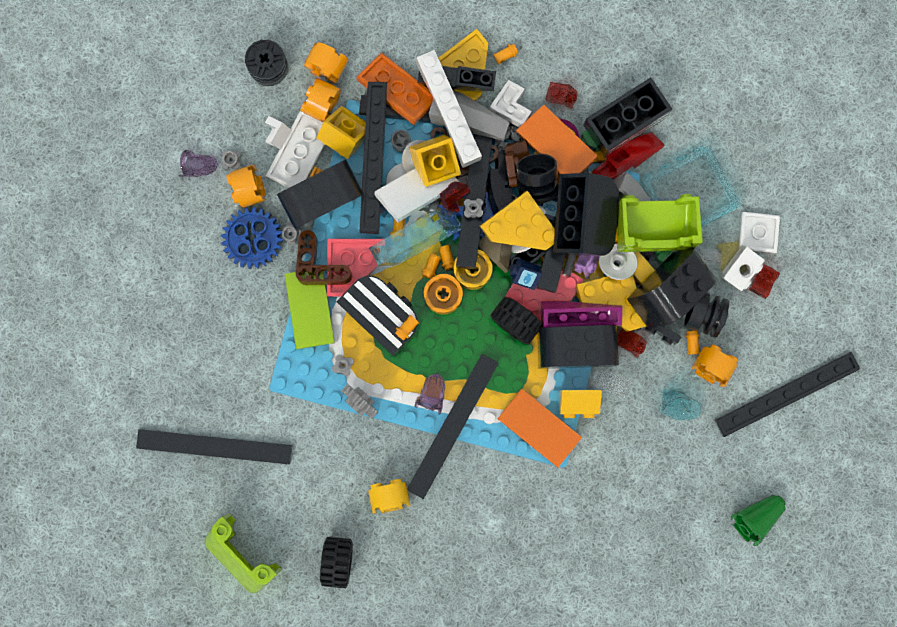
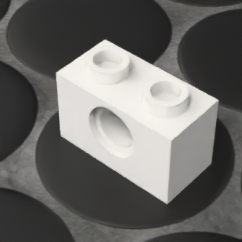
(732, 274)

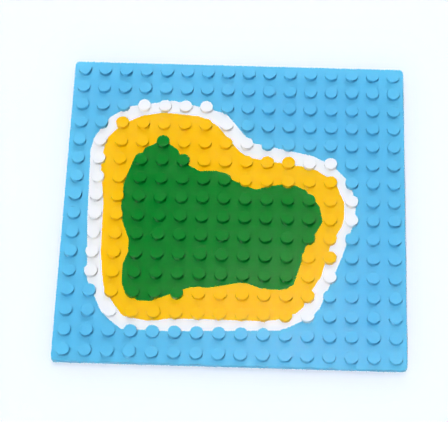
(443, 343)

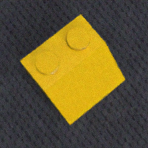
(343, 132)
(435, 160)
(580, 402)

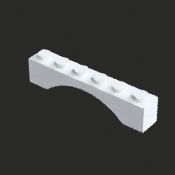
(449, 108)

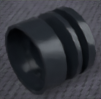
(262, 72)
(538, 176)
(711, 315)

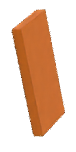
(403, 91)
(552, 137)
(539, 428)

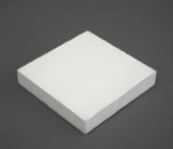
(759, 232)

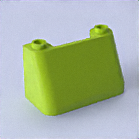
(659, 224)
(249, 577)

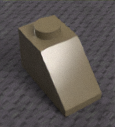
(497, 252)

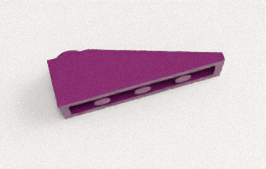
(579, 314)

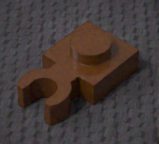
(511, 162)

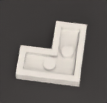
(507, 107)

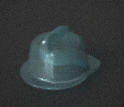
(679, 406)

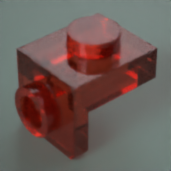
(561, 94)
(453, 193)
(764, 281)
(631, 342)

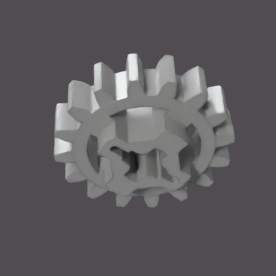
(359, 401)

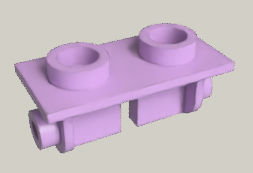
(586, 264)

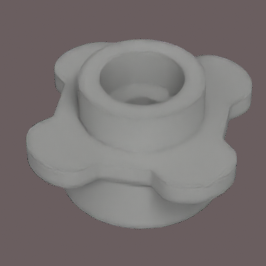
(226, 155)
(469, 212)
(295, 234)
(346, 369)

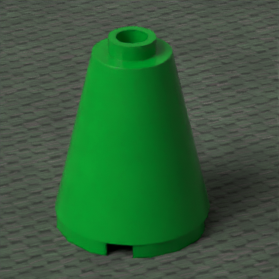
(758, 518)

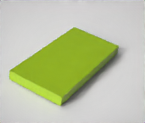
(309, 312)

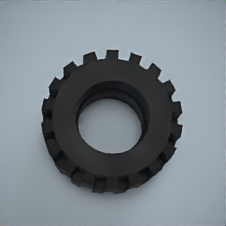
(516, 320)
(336, 562)

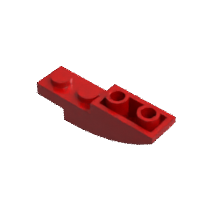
(628, 155)

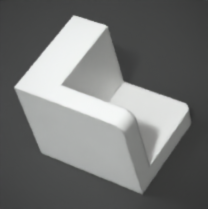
(278, 134)

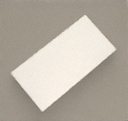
(298, 153)
(409, 194)

